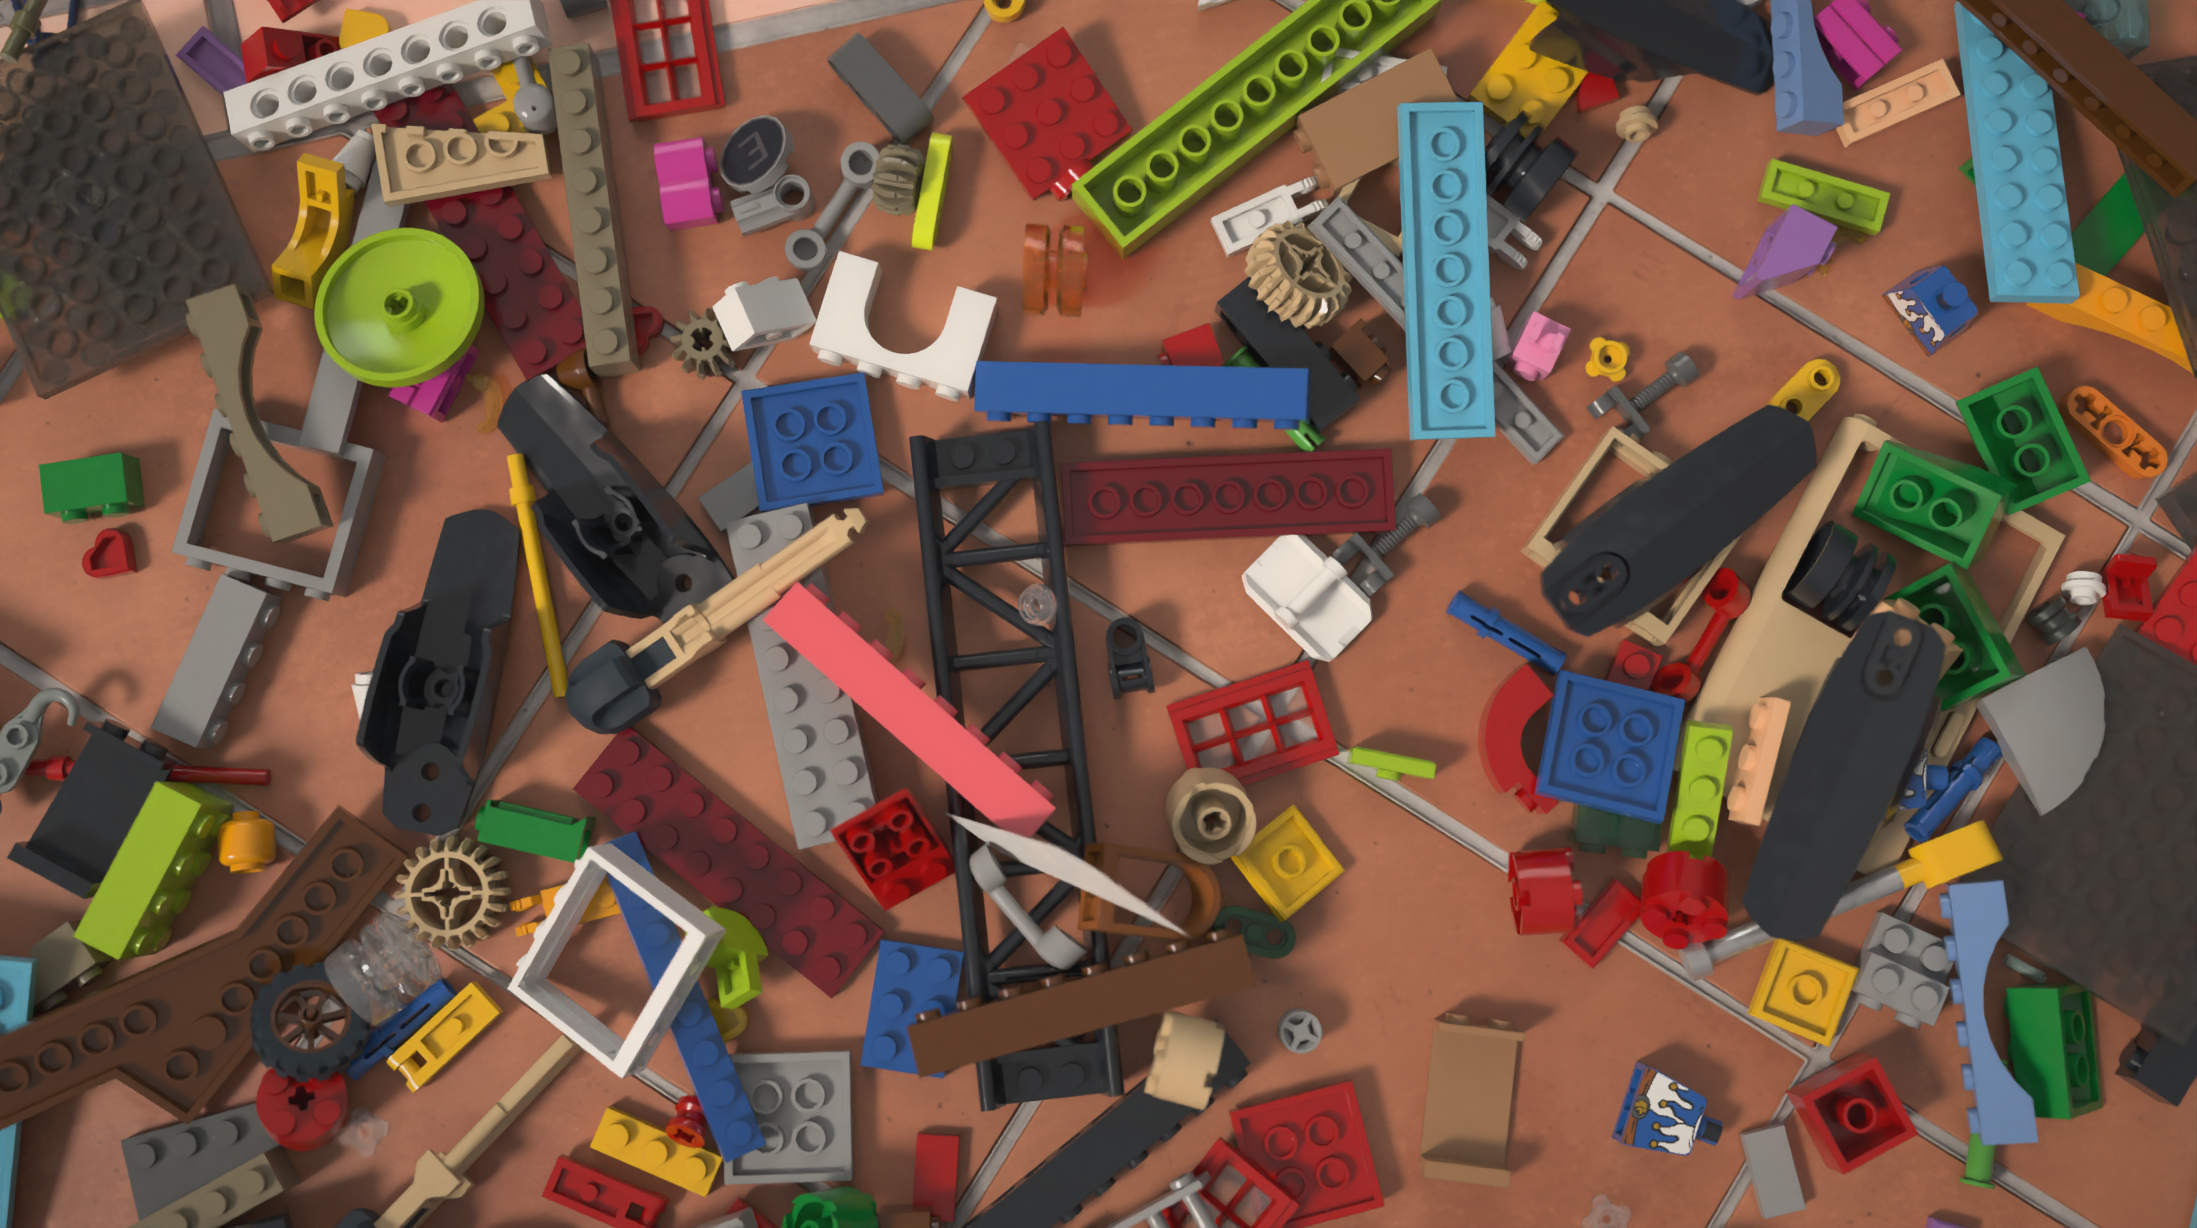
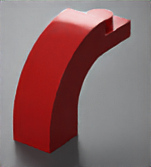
(1501, 735)

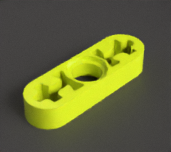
(932, 191)

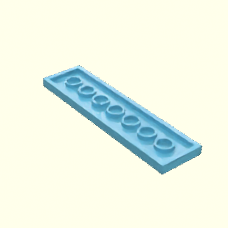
(2016, 171)
(1446, 270)

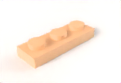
(1897, 102)
(1758, 760)

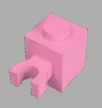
(1537, 347)

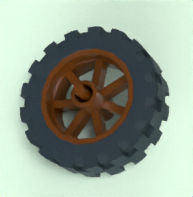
(293, 1060)

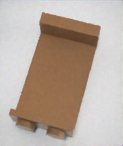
(1360, 126)
(1469, 1101)

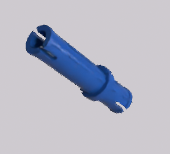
(1505, 632)
(1962, 778)
(437, 997)

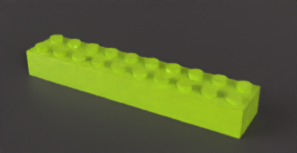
(1238, 114)

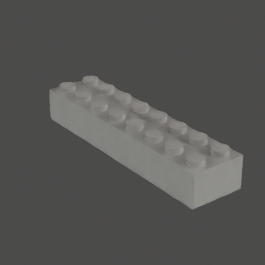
(810, 717)

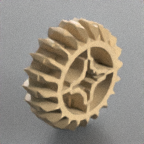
(1297, 275)
(452, 908)

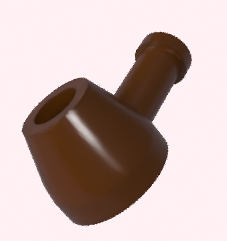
(576, 374)

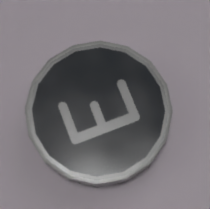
(756, 154)

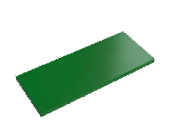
(2108, 229)

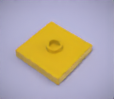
(1288, 863)
(1803, 991)

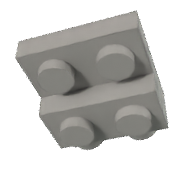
(1902, 971)

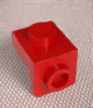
(2128, 587)

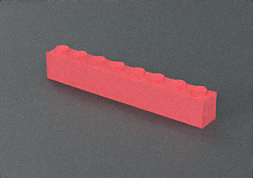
(908, 712)

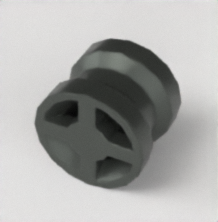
(2053, 620)

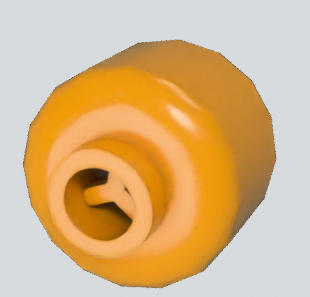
(246, 843)

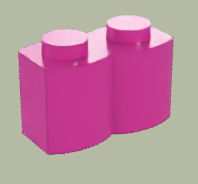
(687, 183)

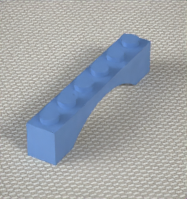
(1805, 85)
(1977, 920)

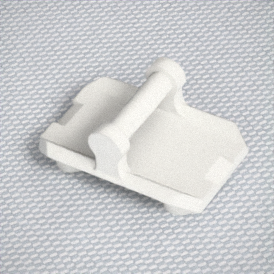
(1308, 596)

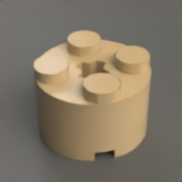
(1219, 835)
(1185, 1059)

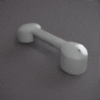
(533, 101)
(806, 247)
(1053, 946)

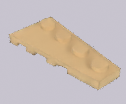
(440, 164)

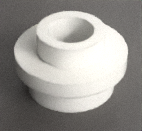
(2083, 587)

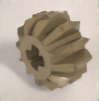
(898, 179)
(691, 351)

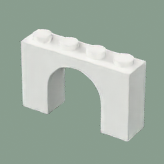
(946, 365)

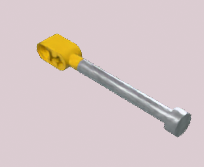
(1930, 863)

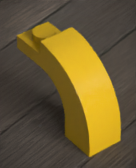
(319, 233)

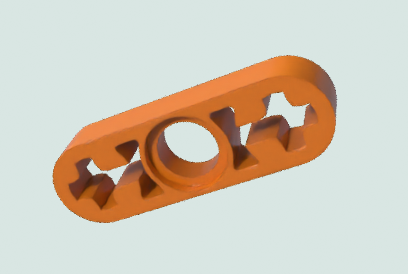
(2131, 432)

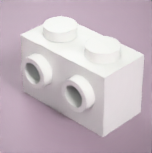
(763, 313)

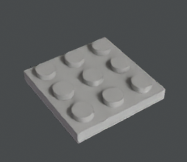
(802, 1113)

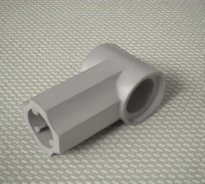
(768, 208)

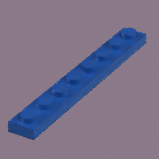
(694, 1026)

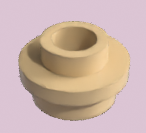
(1636, 124)

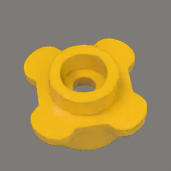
(1616, 351)

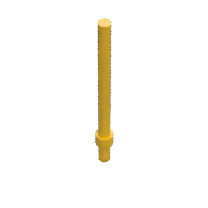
(523, 496)

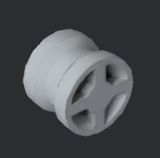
(1306, 1034)

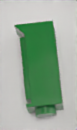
(534, 830)

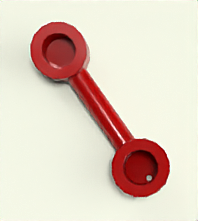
(1729, 599)

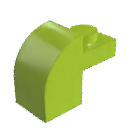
(736, 958)

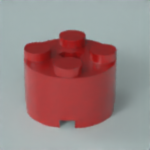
(1544, 891)
(1685, 899)
(304, 1129)

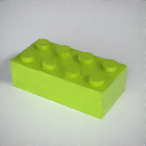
(154, 871)

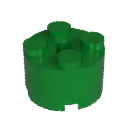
(833, 1209)

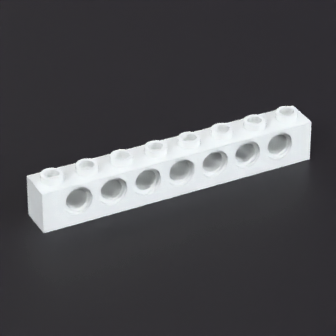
(385, 70)

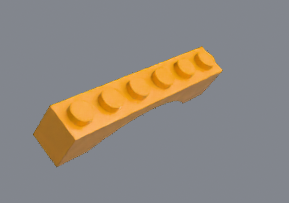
(2122, 313)

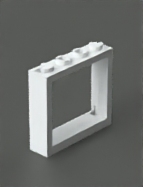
(552, 934)

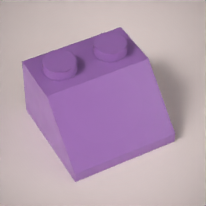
(1786, 252)

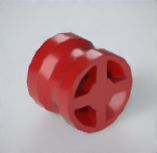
(689, 1124)

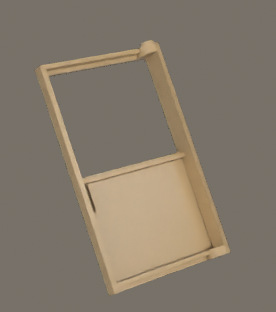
(1789, 653)

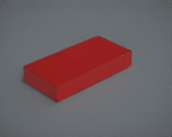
(1603, 923)
(936, 1173)

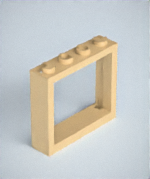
(1648, 464)

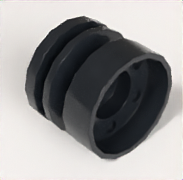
(1525, 164)
(1846, 579)

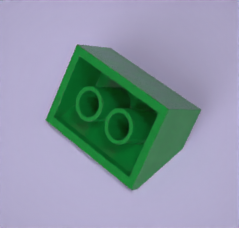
(2023, 439)
(1956, 603)
(2054, 1047)

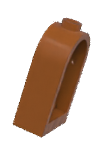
(1098, 913)

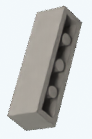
(217, 663)

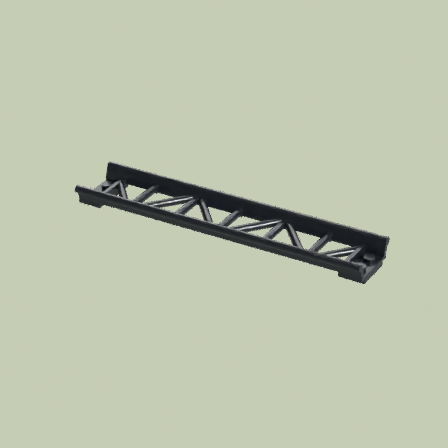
(1006, 460)

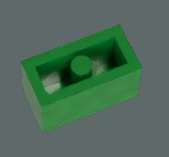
(91, 486)

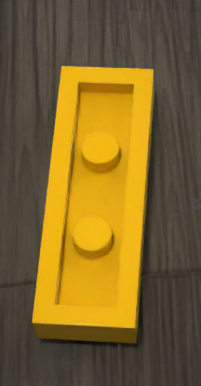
(651, 1150)

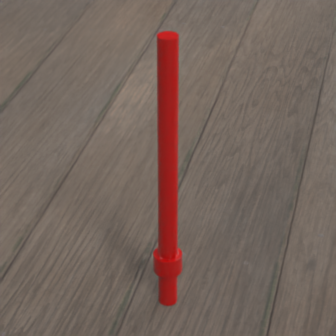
(58, 768)

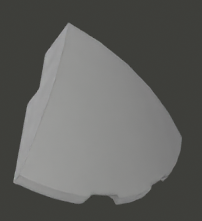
(2050, 726)

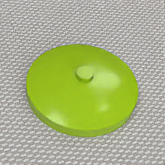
(399, 307)

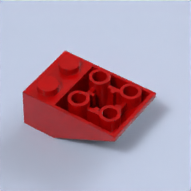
(895, 848)

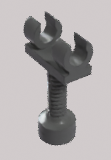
(1679, 371)
(1420, 513)

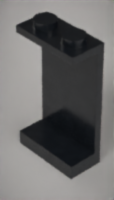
(94, 809)

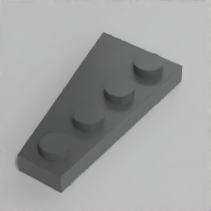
(185, 1157)

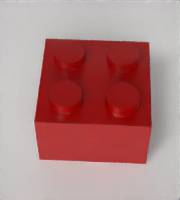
(1852, 1112)

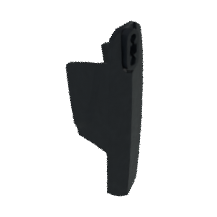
(1662, 40)
(606, 510)
(1676, 521)
(443, 675)
(1846, 775)

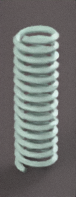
(2022, 970)

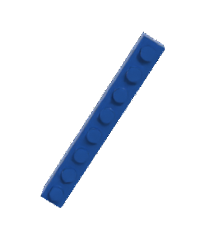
(1144, 392)

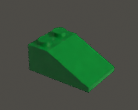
(1934, 502)

